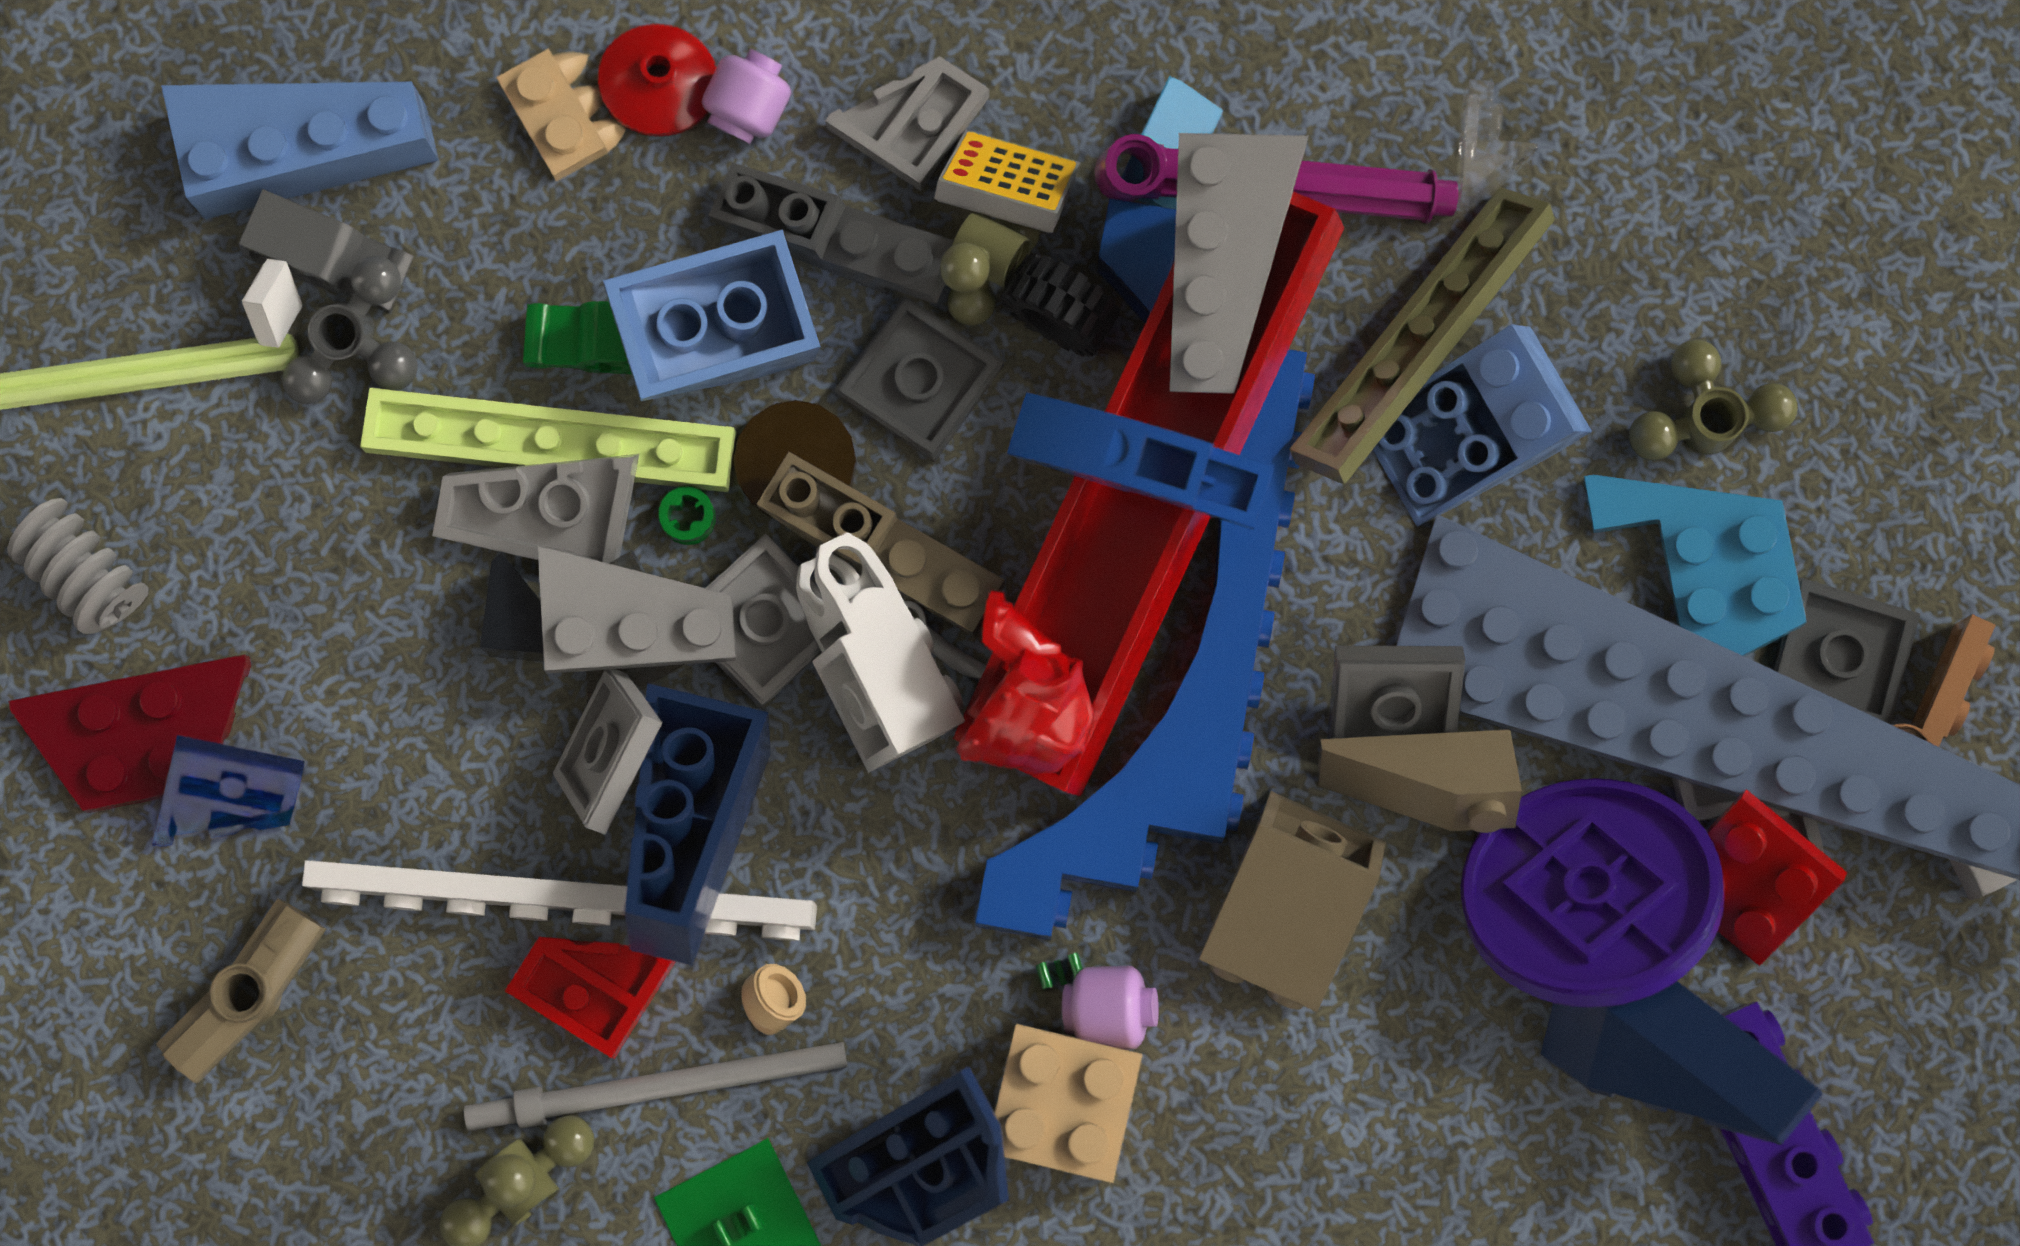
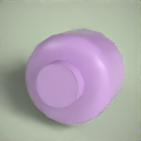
(746, 96)
(1109, 1006)

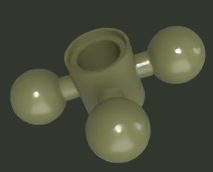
(980, 254)
(1697, 366)
(516, 1181)

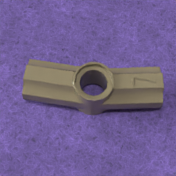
(216, 1021)

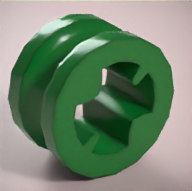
(675, 501)

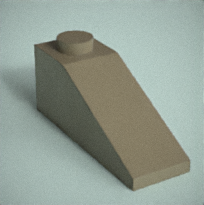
(1435, 777)

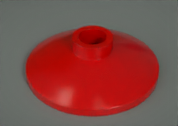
(653, 103)

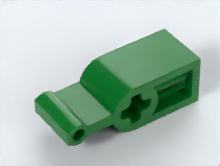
(574, 338)

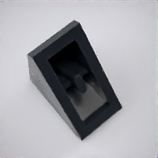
(511, 615)

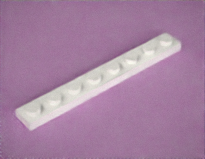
(534, 897)

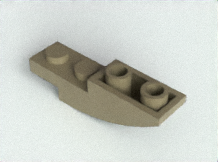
(921, 567)

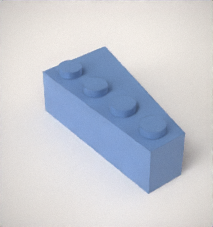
(291, 138)

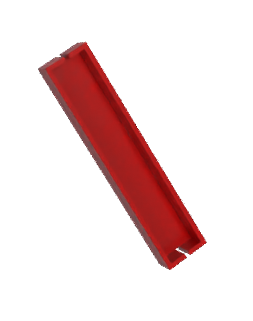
(1121, 554)

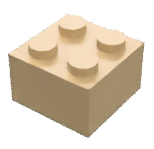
(1066, 1102)

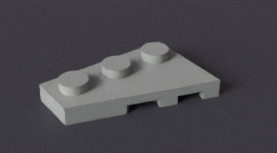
(553, 505)
(627, 618)

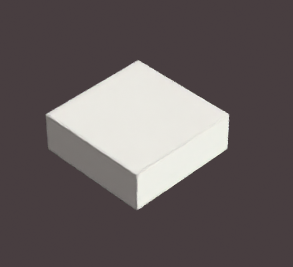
(272, 303)

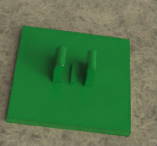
(738, 1204)

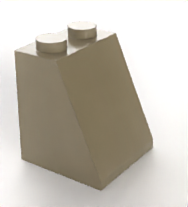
(1293, 903)

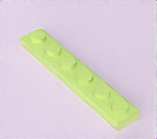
(530, 435)

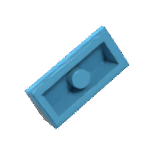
(1175, 112)

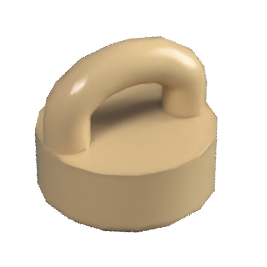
(772, 998)

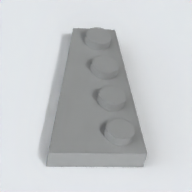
(1226, 238)

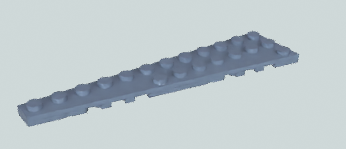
(1651, 695)

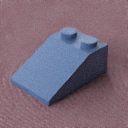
(713, 318)

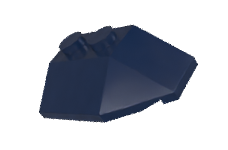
(919, 1165)

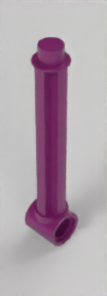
(1341, 186)

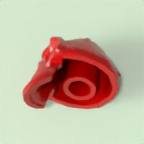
(1035, 710)

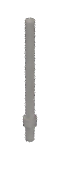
(533, 1106)

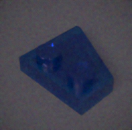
(225, 790)

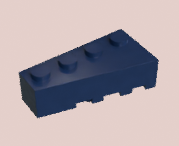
(689, 817)

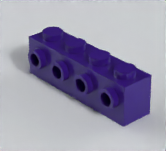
(1799, 1180)

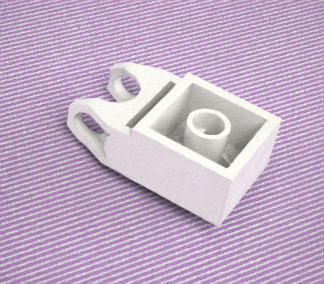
(875, 656)

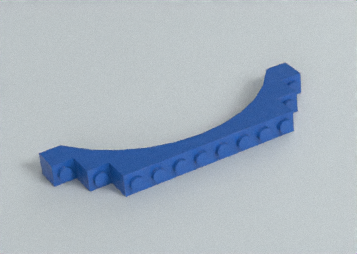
(1188, 764)

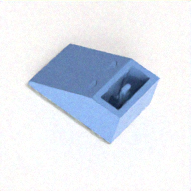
(1479, 424)

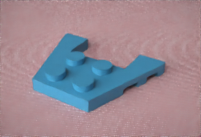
(1722, 555)

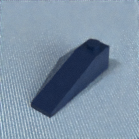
(1680, 1058)

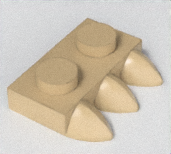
(559, 115)

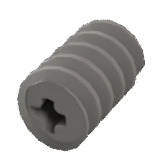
(70, 569)

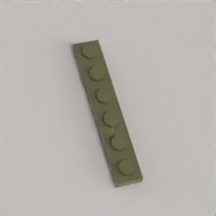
(1421, 335)

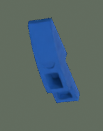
(1140, 459)

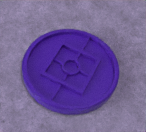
(1593, 893)

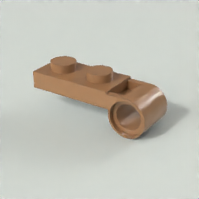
(1962, 659)

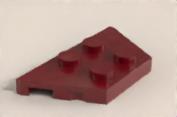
(119, 735)

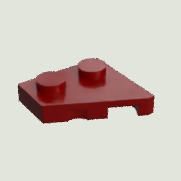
(589, 988)

